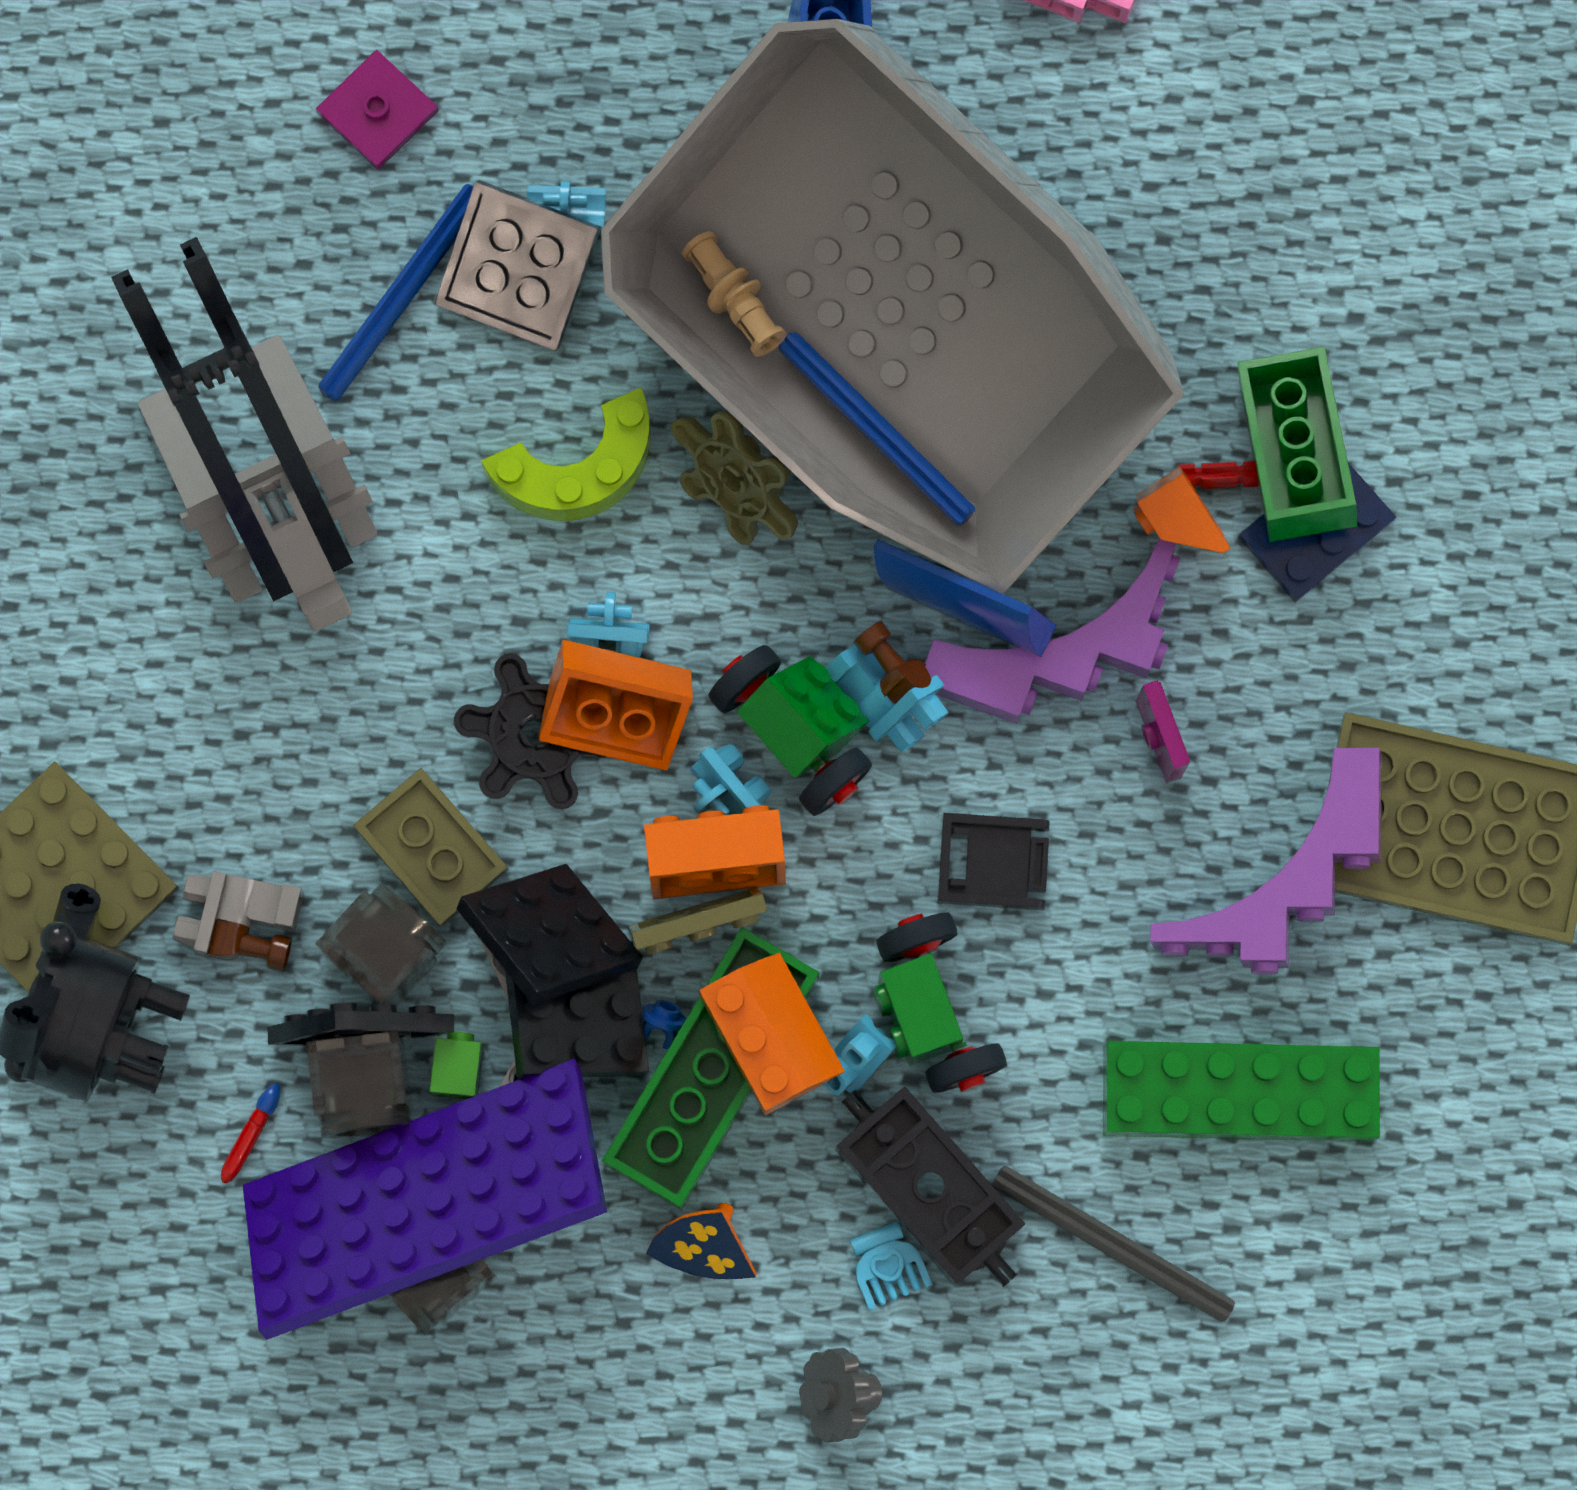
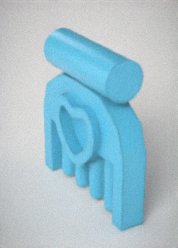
(885, 1260)

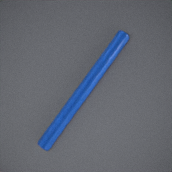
(396, 298)
(876, 428)

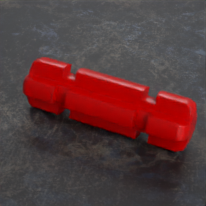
(1221, 475)

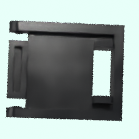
(1000, 861)

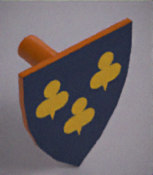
(703, 1245)

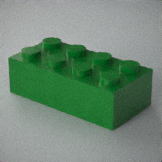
(1297, 444)

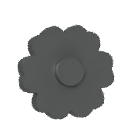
(838, 1395)

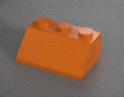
(616, 705)
(715, 852)
(771, 1032)

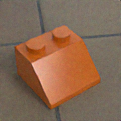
(1178, 514)

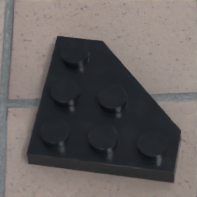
(346, 1021)

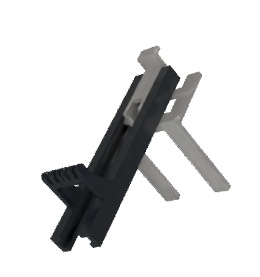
(293, 553)

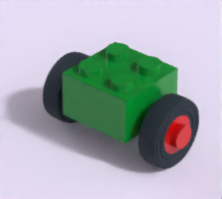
(800, 720)
(922, 1010)

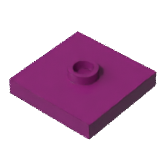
(377, 109)
(1162, 731)

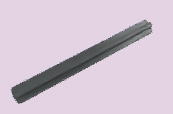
(1113, 1244)

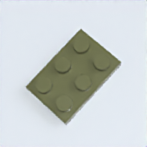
(430, 846)
(698, 920)

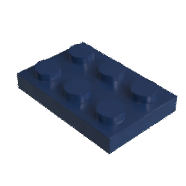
(1307, 560)

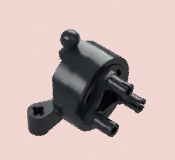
(83, 1010)

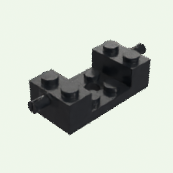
(961, 1226)

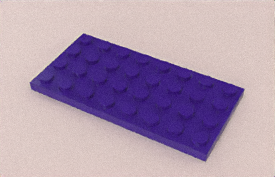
(422, 1199)

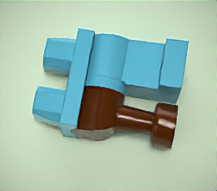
(888, 688)

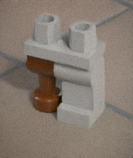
(229, 910)

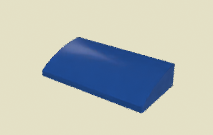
(962, 599)

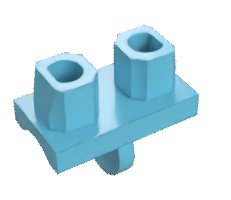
(581, 202)
(628, 635)
(719, 785)
(860, 1055)

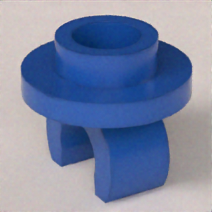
(663, 1016)

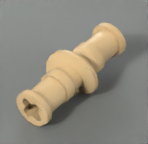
(732, 294)

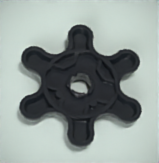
(513, 754)

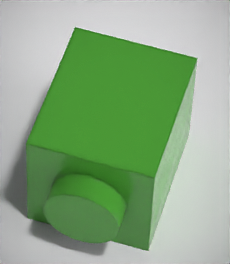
(456, 1066)

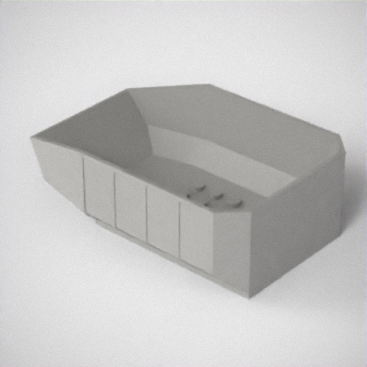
(917, 275)

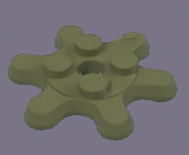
(717, 474)

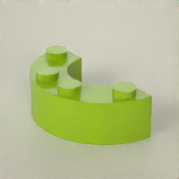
(582, 487)

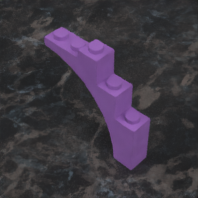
(1120, 637)
(1305, 887)

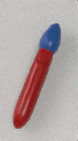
(250, 1133)

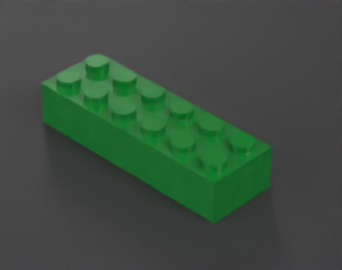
(1241, 1091)
(692, 1093)

